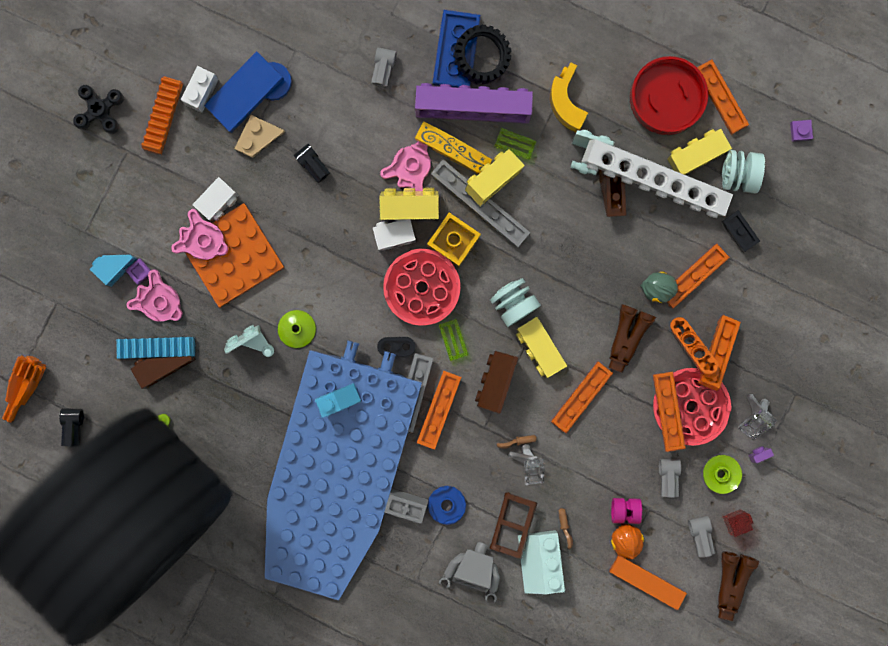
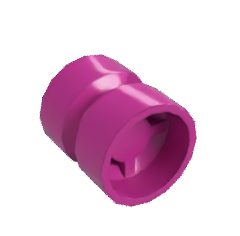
(619, 510)

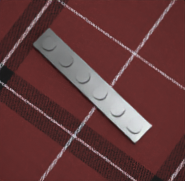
(488, 211)

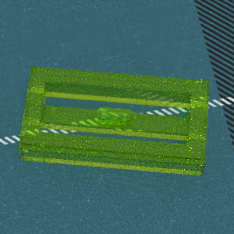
(515, 143)
(448, 324)

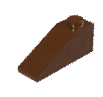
(613, 193)
(154, 370)

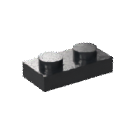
(740, 231)

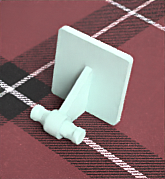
(582, 139)
(250, 338)

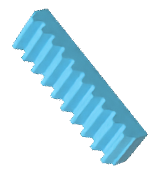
(155, 347)

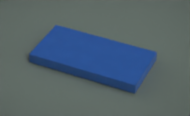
(452, 27)
(244, 92)

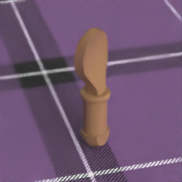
(519, 440)
(564, 525)

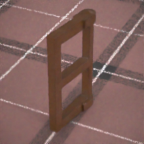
(494, 546)

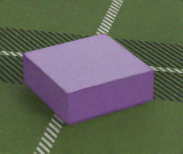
(138, 271)

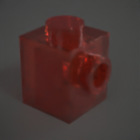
(738, 522)

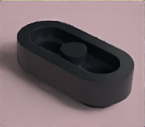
(397, 346)

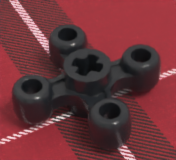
(103, 114)

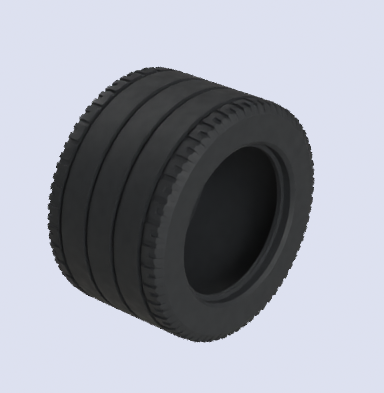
(108, 524)

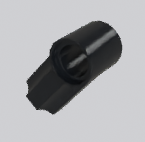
(309, 159)
(71, 421)

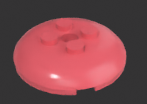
(421, 267)
(710, 410)

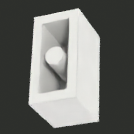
(199, 89)
(216, 200)
(393, 234)

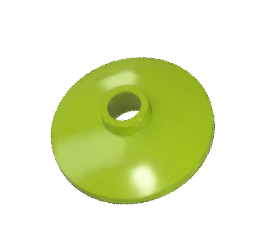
(306, 329)
(731, 478)

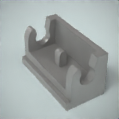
(406, 506)

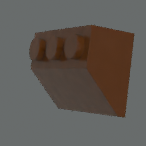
(496, 381)

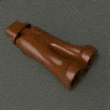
(624, 347)
(732, 594)

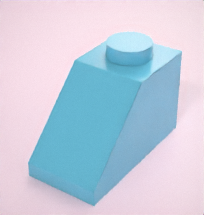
(111, 267)
(337, 400)

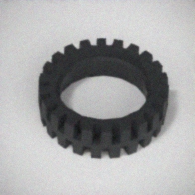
(500, 42)

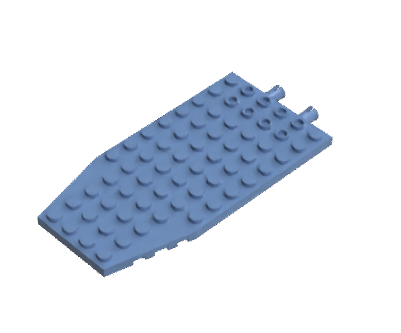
(335, 472)

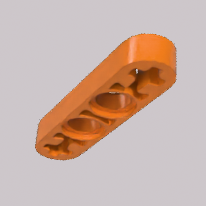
(696, 346)

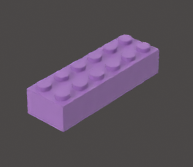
(473, 104)

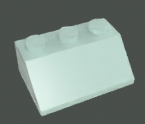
(542, 563)

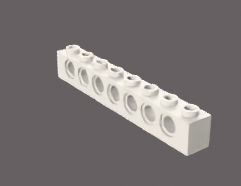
(719, 199)

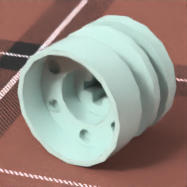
(738, 171)
(515, 302)

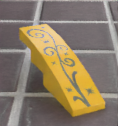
(452, 148)

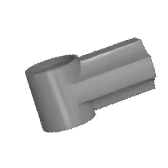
(383, 63)
(669, 471)
(701, 531)

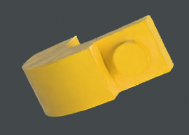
(562, 107)

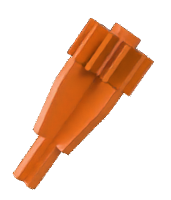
(22, 384)

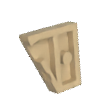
(257, 136)

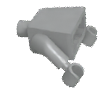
(474, 570)

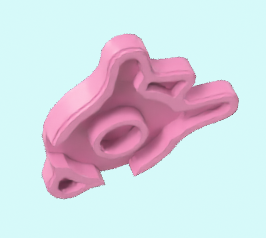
(410, 166)
(201, 239)
(157, 300)

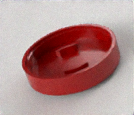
(668, 95)

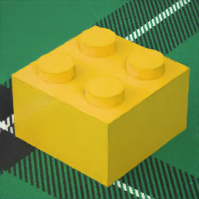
(454, 239)

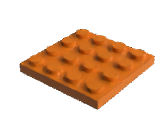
(246, 263)

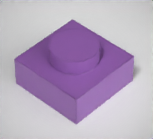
(801, 130)
(760, 454)

